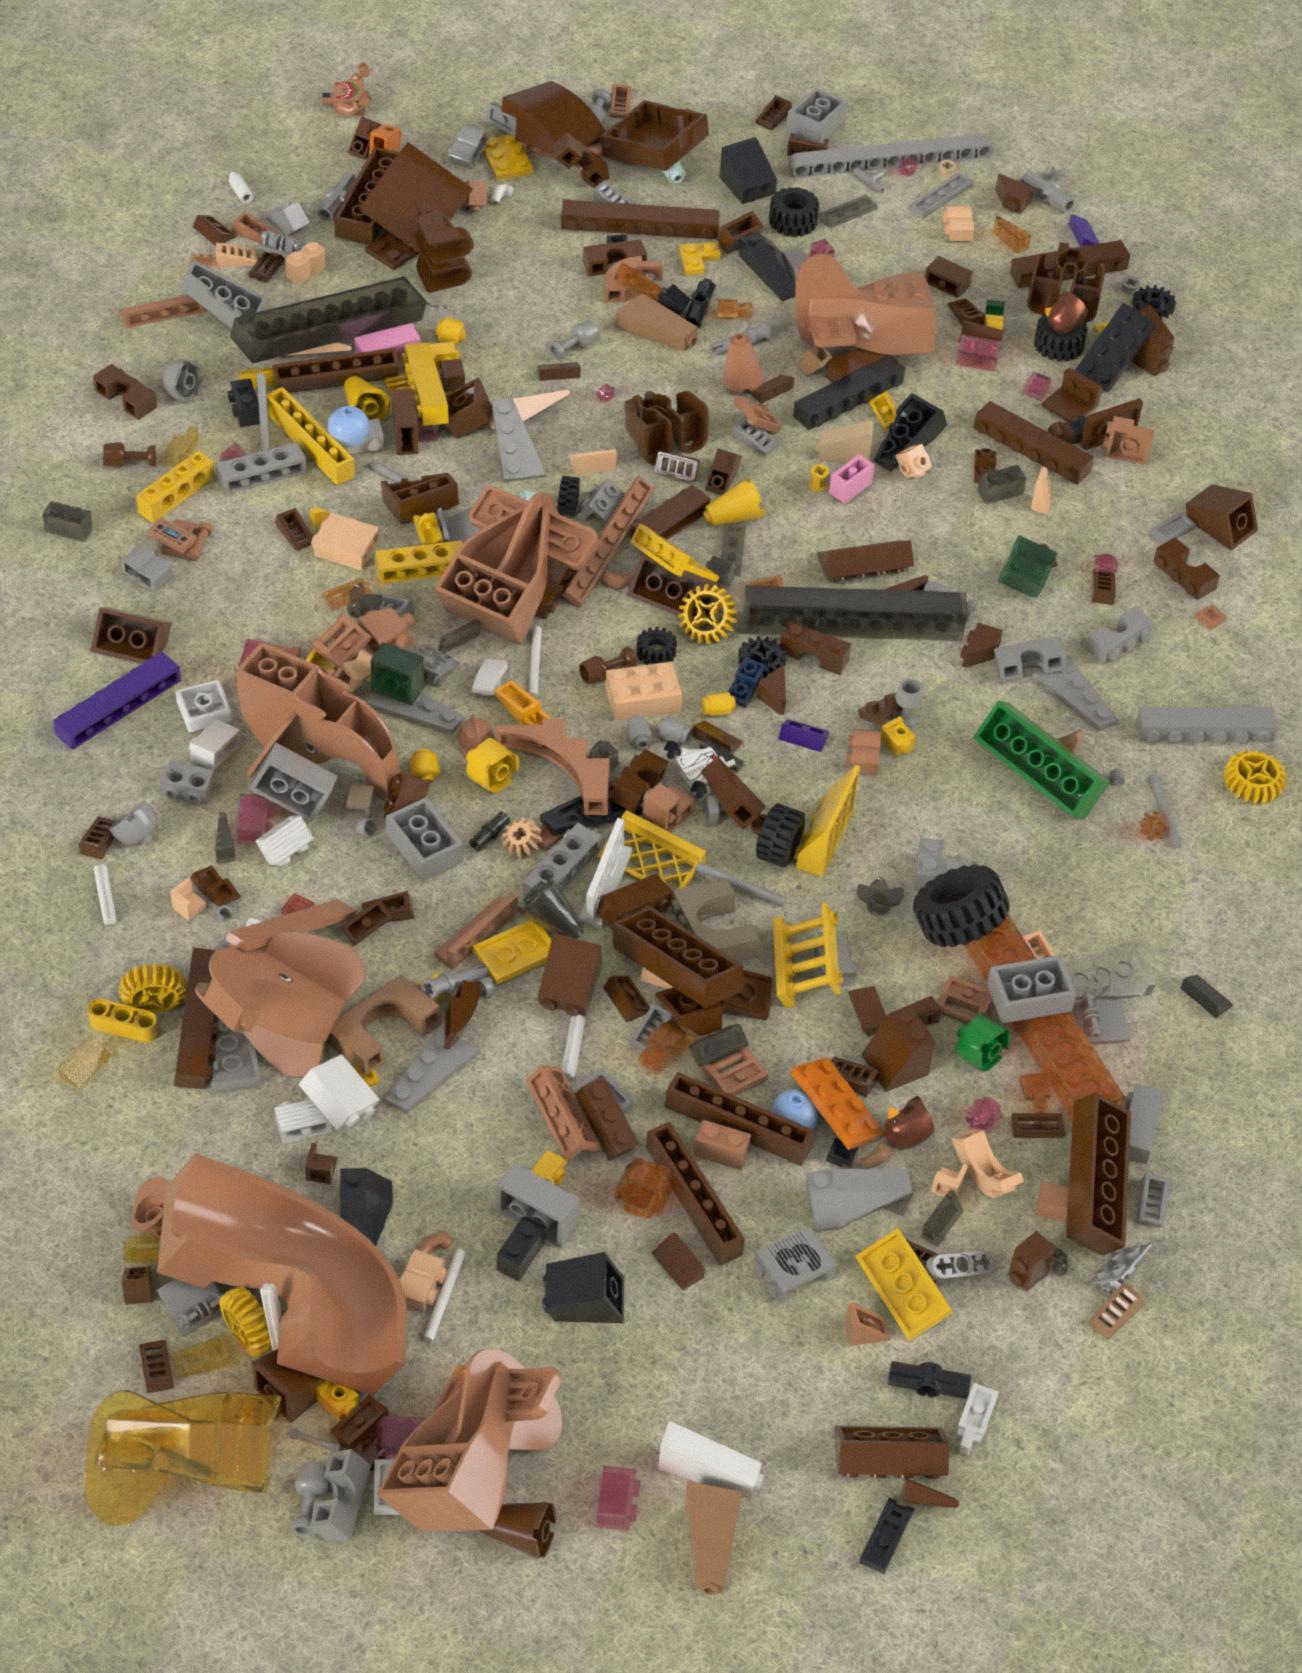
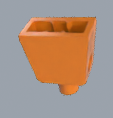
(386, 138)

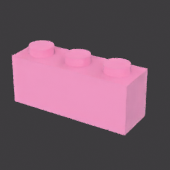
(388, 338)

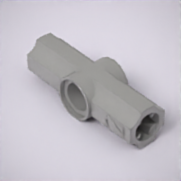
(1048, 191)
(335, 197)

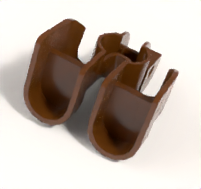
(441, 249)
(1046, 284)
(653, 420)

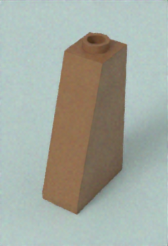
(657, 323)
(711, 1526)

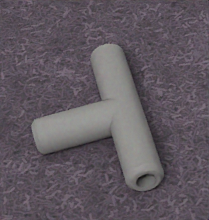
(872, 179)

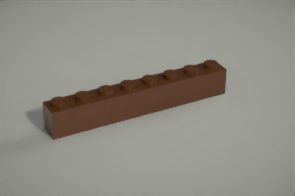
(640, 219)

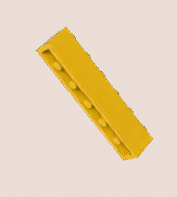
(426, 384)
(310, 436)

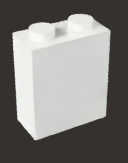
(339, 1092)

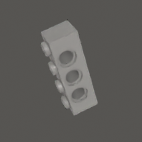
(261, 468)
(565, 858)

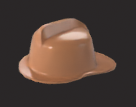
(473, 733)
(149, 1206)

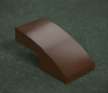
(213, 887)

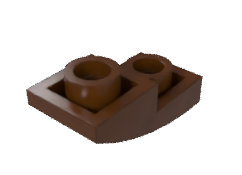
(983, 462)

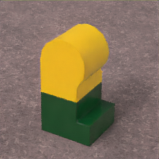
(994, 314)

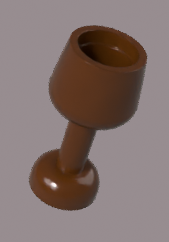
(116, 455)
(594, 669)

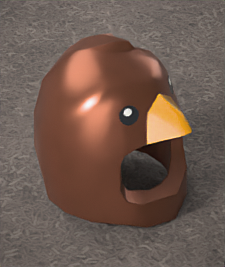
(1066, 313)
(909, 1125)

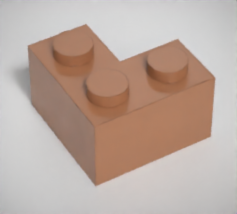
(667, 806)

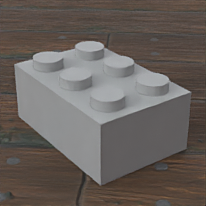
(816, 116)
(293, 782)
(424, 839)
(1031, 989)
(528, 1195)

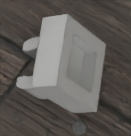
(713, 811)

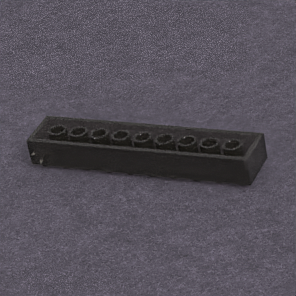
(327, 319)
(856, 612)

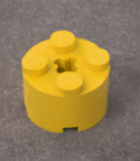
(491, 765)

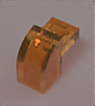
(664, 1042)

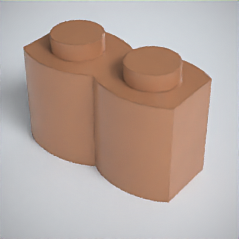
(865, 750)

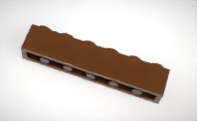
(1110, 254)
(335, 370)
(1033, 442)
(196, 1028)
(766, 1128)
(696, 1194)

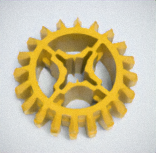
(701, 618)
(1255, 776)
(153, 988)
(246, 1321)

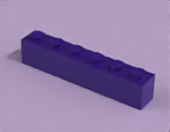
(117, 700)

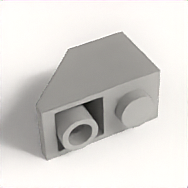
(288, 217)

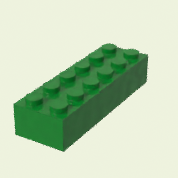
(1041, 759)

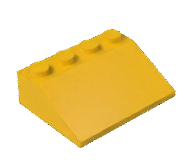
(828, 824)

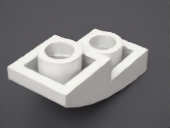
(489, 677)

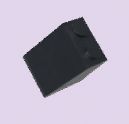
(747, 171)
(584, 1290)

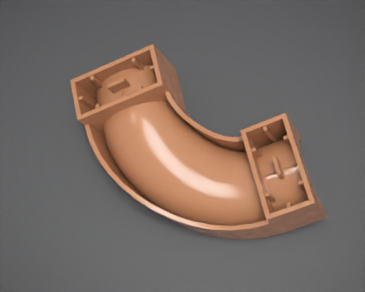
(339, 1288)

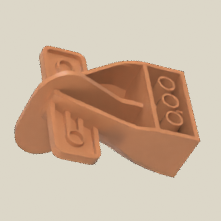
(881, 317)
(504, 566)
(456, 1461)

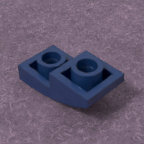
(746, 681)

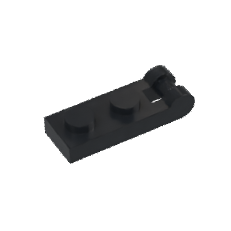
(886, 1536)

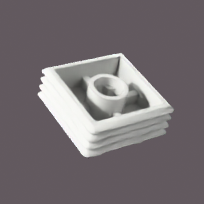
(203, 705)

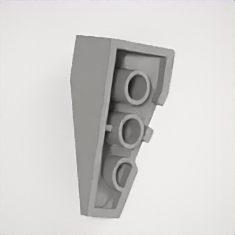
(847, 1194)

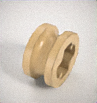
(950, 171)

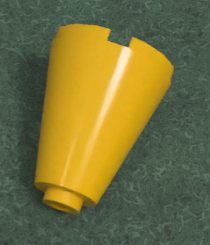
(367, 397)
(735, 505)

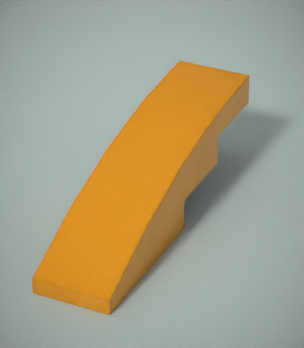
(521, 704)

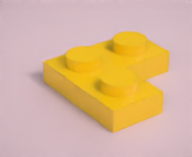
(694, 254)

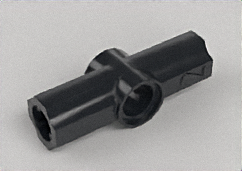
(700, 302)
(929, 1379)

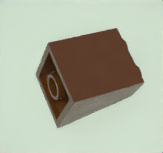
(1156, 350)
(1224, 514)
(570, 975)
(900, 1049)
(295, 1387)

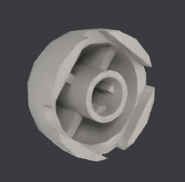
(183, 375)
(135, 825)

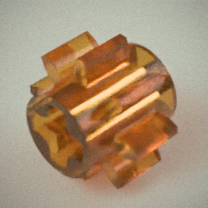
(1159, 828)

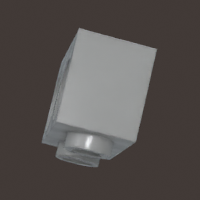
(188, 783)

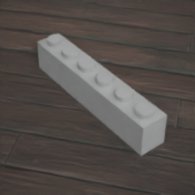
(1206, 724)

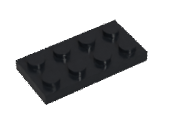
(1116, 347)

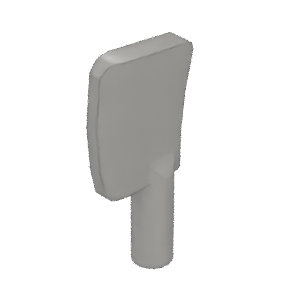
(795, 259)

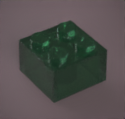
(1027, 566)
(397, 673)

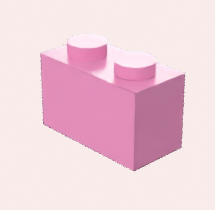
(851, 479)

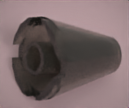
(551, 910)

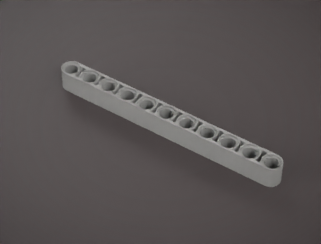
(888, 155)

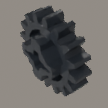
(1159, 299)
(763, 652)

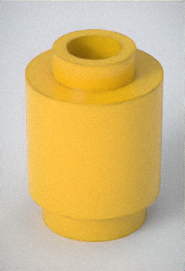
(718, 704)

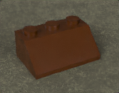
(129, 635)

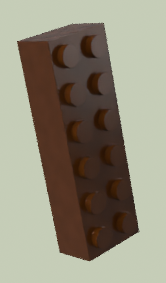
(349, 220)
(678, 956)
(1098, 1174)

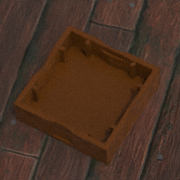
(655, 135)

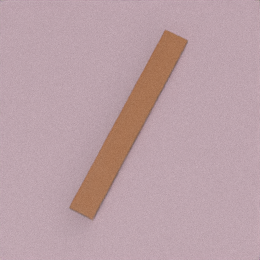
(608, 541)
(301, 921)

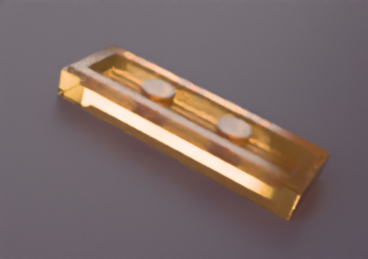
(637, 282)

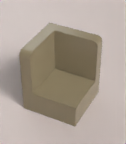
(361, 798)

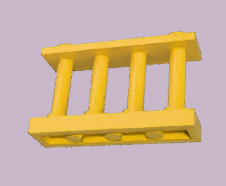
(785, 950)

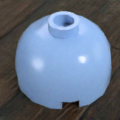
(349, 426)
(796, 1107)

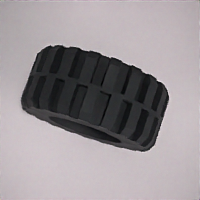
(961, 905)

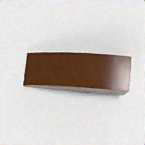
(460, 1011)

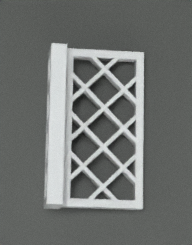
(607, 874)

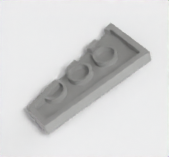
(429, 1071)

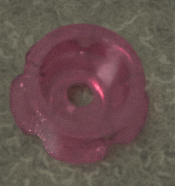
(912, 166)
(606, 393)

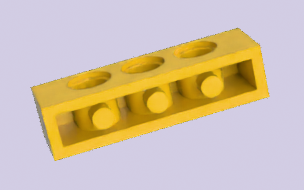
(175, 486)
(414, 561)

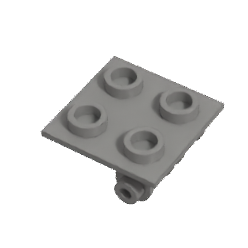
(279, 244)
(435, 664)
(1101, 1019)
(1119, 1268)
(190, 1304)

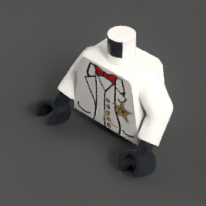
(690, 764)

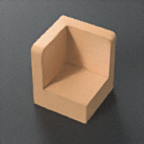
(186, 901)
(949, 1180)

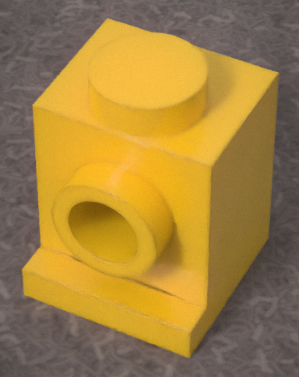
(443, 352)
(898, 737)
(551, 1167)
(338, 1406)

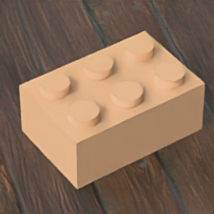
(643, 691)

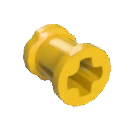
(820, 477)

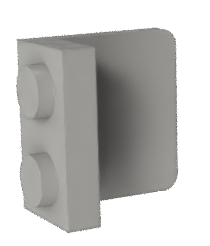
(601, 502)

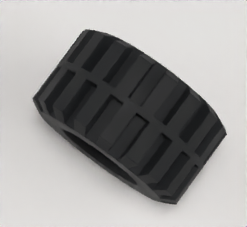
(793, 211)
(1059, 345)
(780, 835)

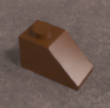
(1013, 194)

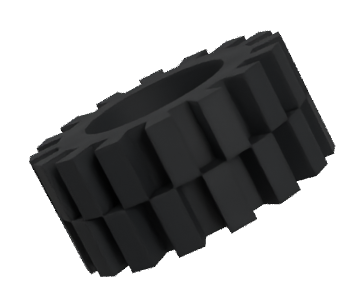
(568, 495)
(656, 637)

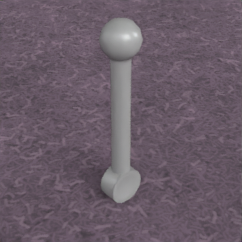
(294, 1433)

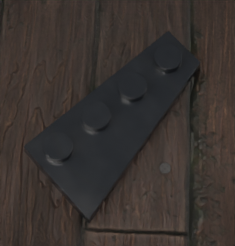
(568, 814)

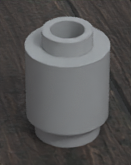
(674, 730)
(639, 732)

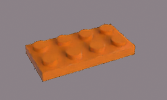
(838, 1103)

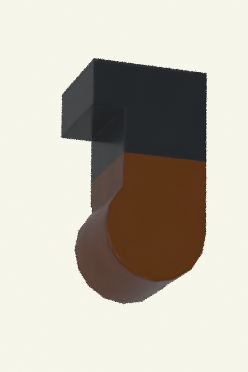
(1069, 431)

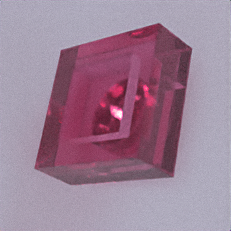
(1105, 563)

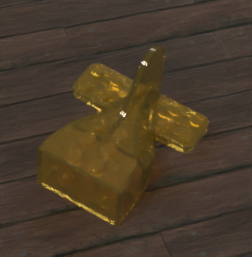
(204, 1438)

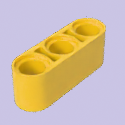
(123, 1020)

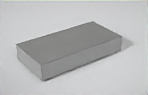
(1173, 527)

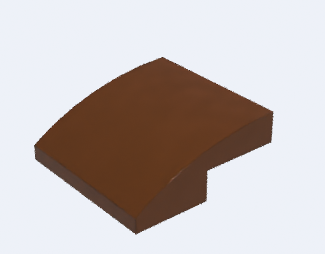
(359, 1429)

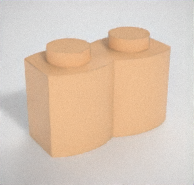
(959, 223)
(306, 262)
(421, 1279)

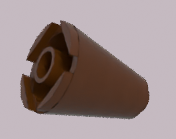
(525, 1527)

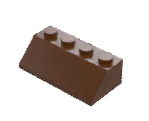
(867, 559)
(666, 590)
(891, 1451)

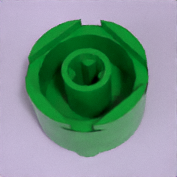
(982, 1042)

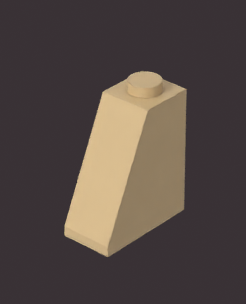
(845, 442)

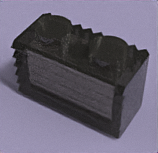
(1001, 484)
(67, 521)
(718, 1045)

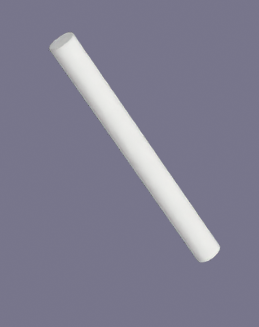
(535, 661)
(444, 1295)

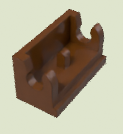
(799, 146)

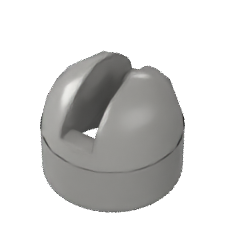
(366, 827)
(487, 985)

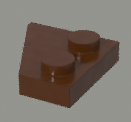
(878, 710)

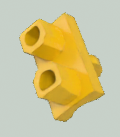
(428, 529)

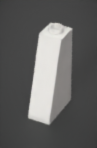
(707, 1461)

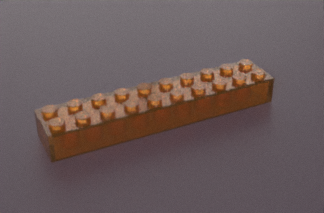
(1052, 1040)

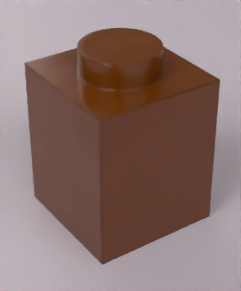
(452, 374)

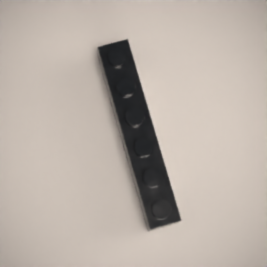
(849, 392)

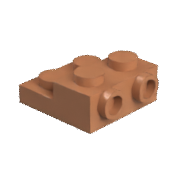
(1127, 441)

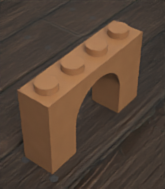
(395, 999)

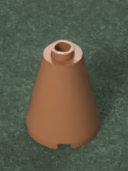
(741, 365)

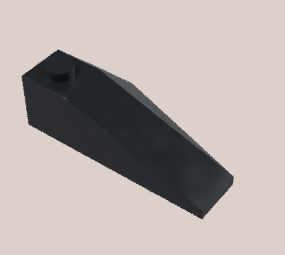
(768, 264)
(914, 424)
(365, 1200)

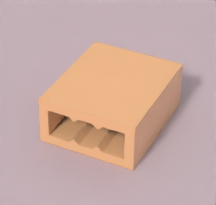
(345, 541)

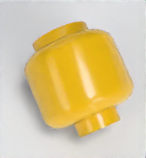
(450, 331)
(425, 765)

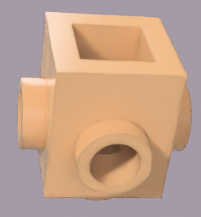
(914, 461)

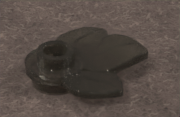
(362, 601)
(879, 894)

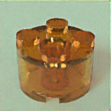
(644, 1188)

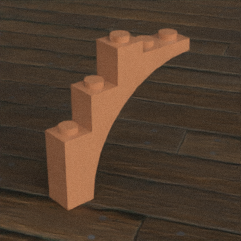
(570, 754)

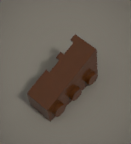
(420, 496)

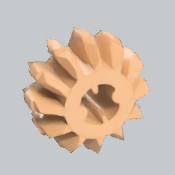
(521, 838)

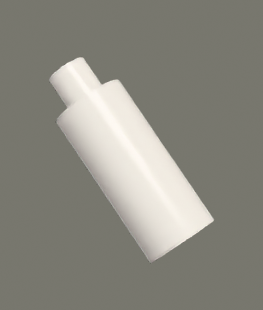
(240, 187)

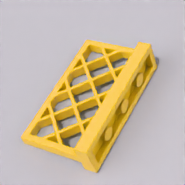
(668, 554)
(666, 843)

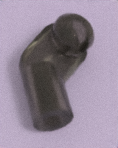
(1059, 1262)

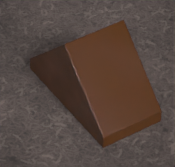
(773, 690)
(137, 1285)

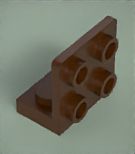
(1075, 396)

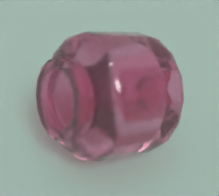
(984, 1114)

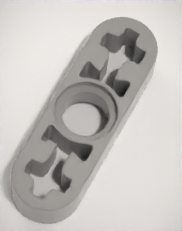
(968, 1259)

